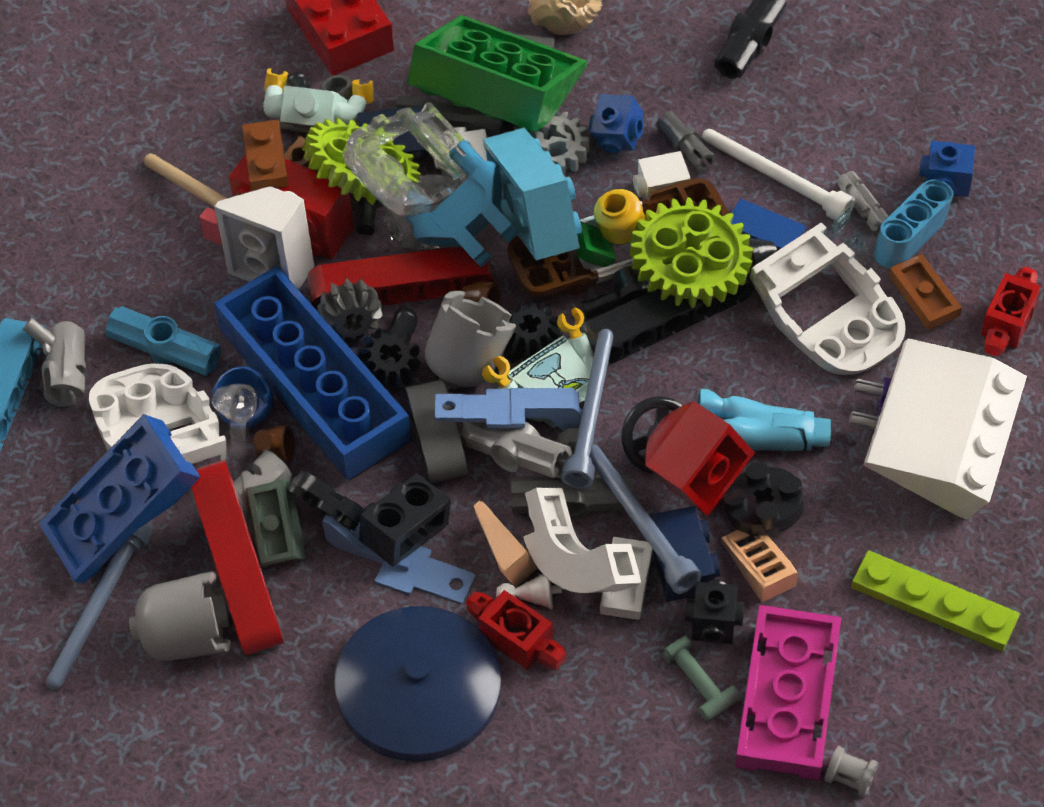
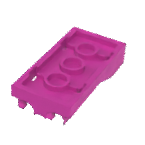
(788, 692)

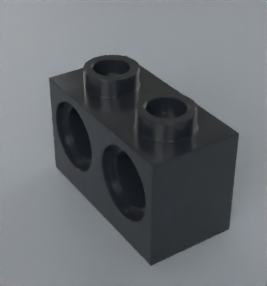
(404, 519)

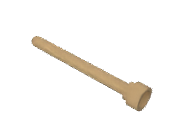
(183, 180)

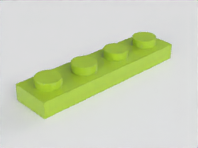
(935, 600)

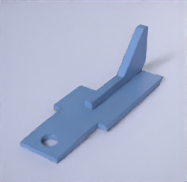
(511, 406)
(413, 572)

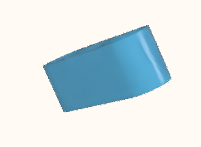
(913, 223)

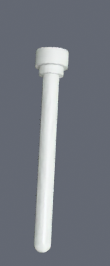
(833, 203)

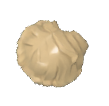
(563, 16)

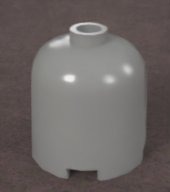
(466, 339)
(181, 619)

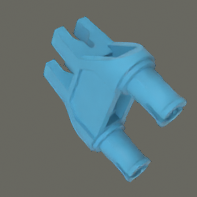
(466, 209)

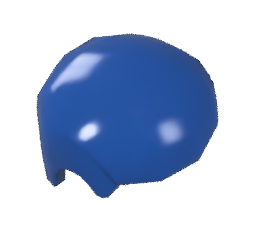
(263, 391)

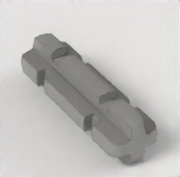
(865, 202)

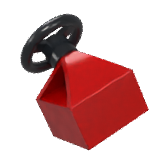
(687, 450)

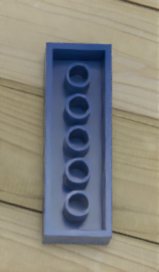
(313, 372)

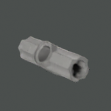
(517, 448)

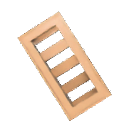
(509, 553)
(768, 586)

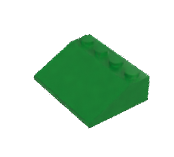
(494, 72)

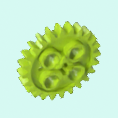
(324, 151)
(692, 243)

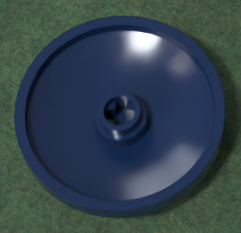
(417, 683)

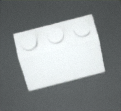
(265, 232)

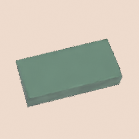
(275, 523)

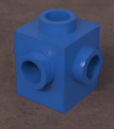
(617, 123)
(951, 164)

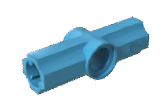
(163, 340)

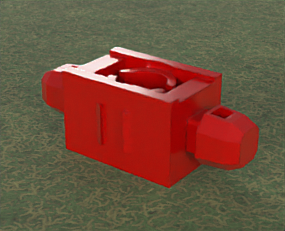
(1008, 329)
(522, 649)

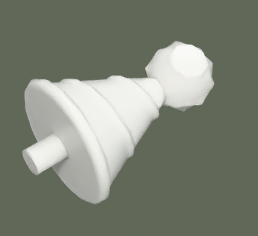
(535, 591)

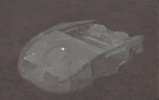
(385, 175)

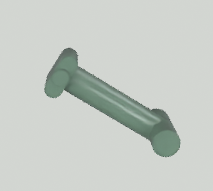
(716, 701)

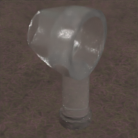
(238, 405)

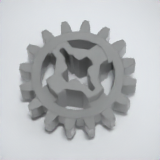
(564, 141)

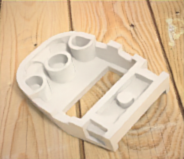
(851, 336)
(162, 394)

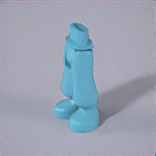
(767, 425)

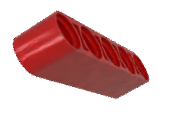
(403, 276)
(236, 559)

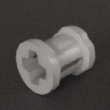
(851, 771)

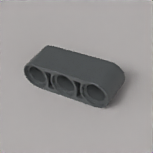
(438, 440)

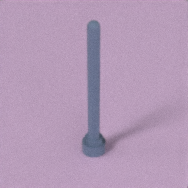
(578, 469)
(679, 571)
(95, 606)

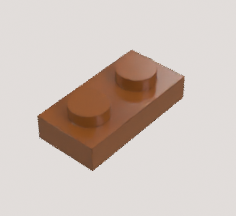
(265, 155)
(925, 291)

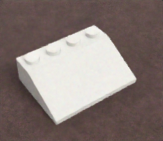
(946, 425)

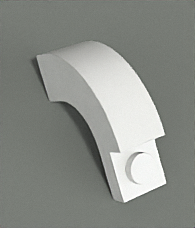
(565, 559)

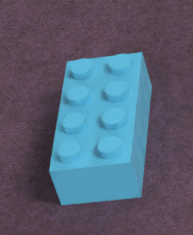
(534, 194)

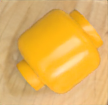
(618, 215)

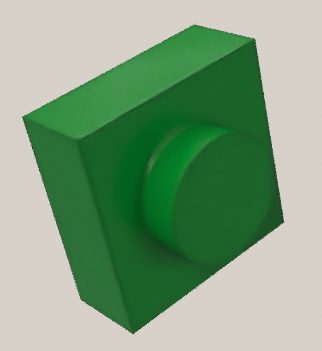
(594, 247)

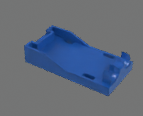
(118, 496)

